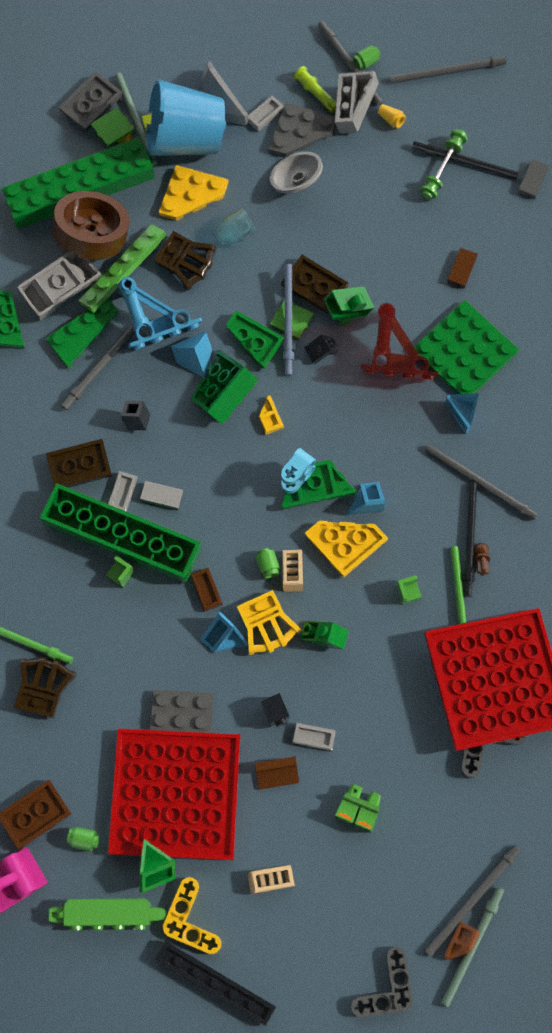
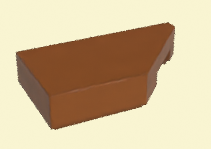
(462, 941)

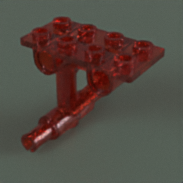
(395, 362)

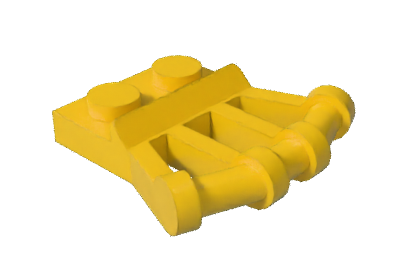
(260, 611)

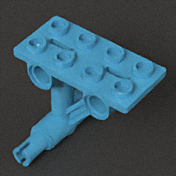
(157, 328)

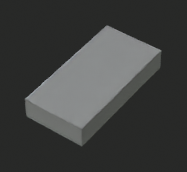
(265, 113)
(123, 490)
(161, 495)
(313, 736)

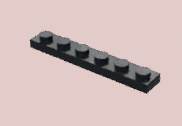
(215, 983)

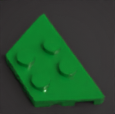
(322, 485)

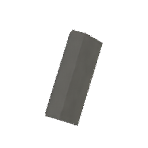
(533, 178)

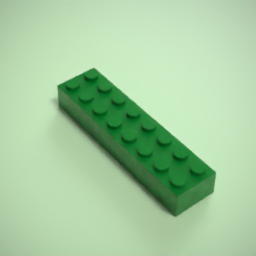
(100, 172)
(121, 533)

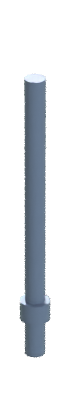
(288, 355)

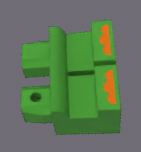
(368, 809)

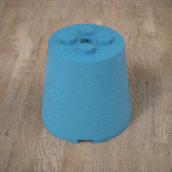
(184, 121)

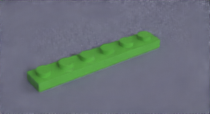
(122, 268)

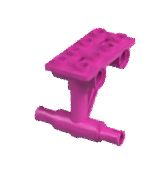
(19, 878)

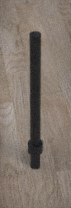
(430, 149)
(468, 575)

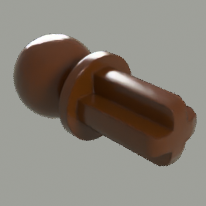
(482, 558)

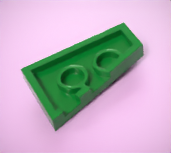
(9, 327)

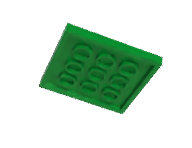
(466, 349)

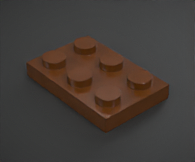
(34, 814)

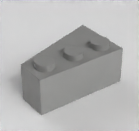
(353, 99)

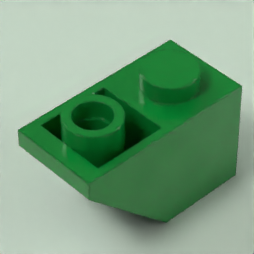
(324, 634)

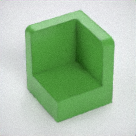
(120, 572)
(408, 589)

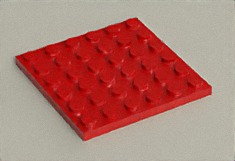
(493, 678)
(175, 793)

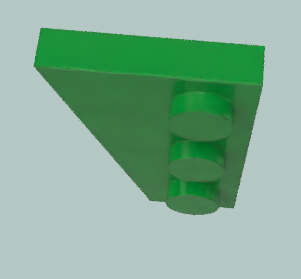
(255, 338)

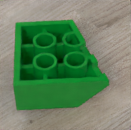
(223, 387)

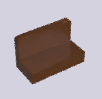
(277, 773)

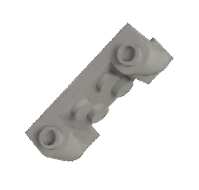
(58, 283)

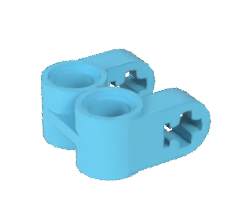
(298, 471)

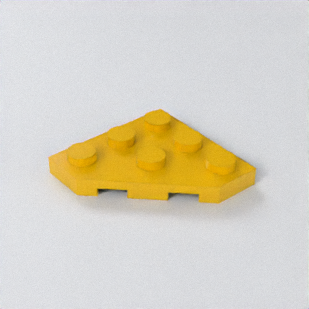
(190, 192)
(345, 543)

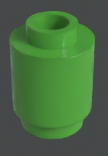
(366, 57)
(267, 563)
(82, 839)

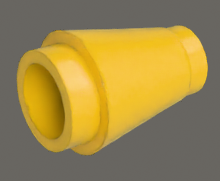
(392, 116)

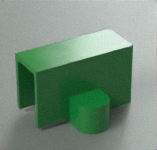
(348, 304)

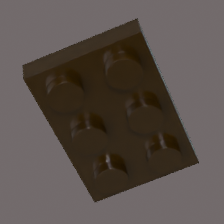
(314, 282)
(79, 464)

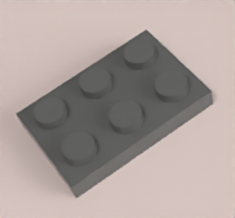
(90, 101)
(182, 711)

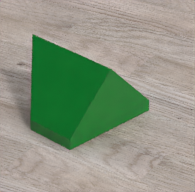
(155, 868)

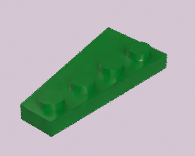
(75, 336)

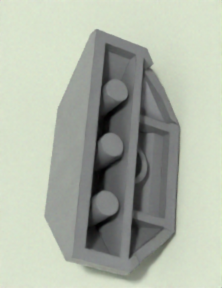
(214, 85)

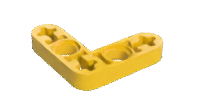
(181, 919)

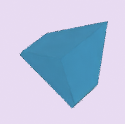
(194, 354)
(462, 408)
(367, 500)
(222, 635)

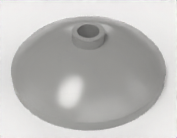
(296, 172)

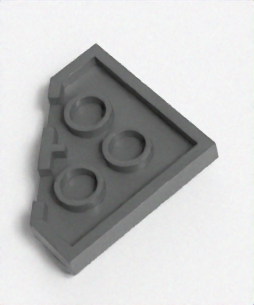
(300, 129)

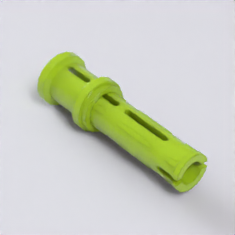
(311, 84)

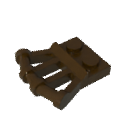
(175, 252)
(39, 699)

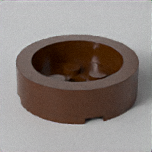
(92, 211)

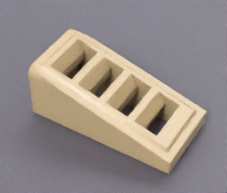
(292, 583)
(269, 872)

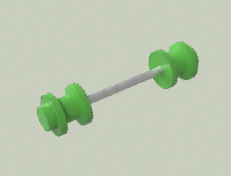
(453, 145)

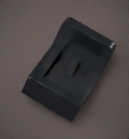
(321, 348)

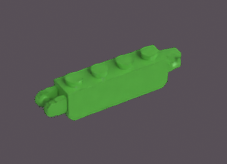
(106, 913)

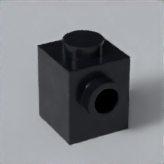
(135, 415)
(275, 710)

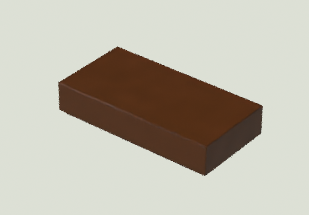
(462, 267)
(206, 589)

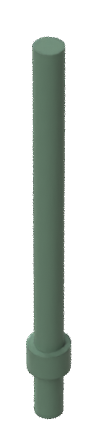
(134, 115)
(491, 908)

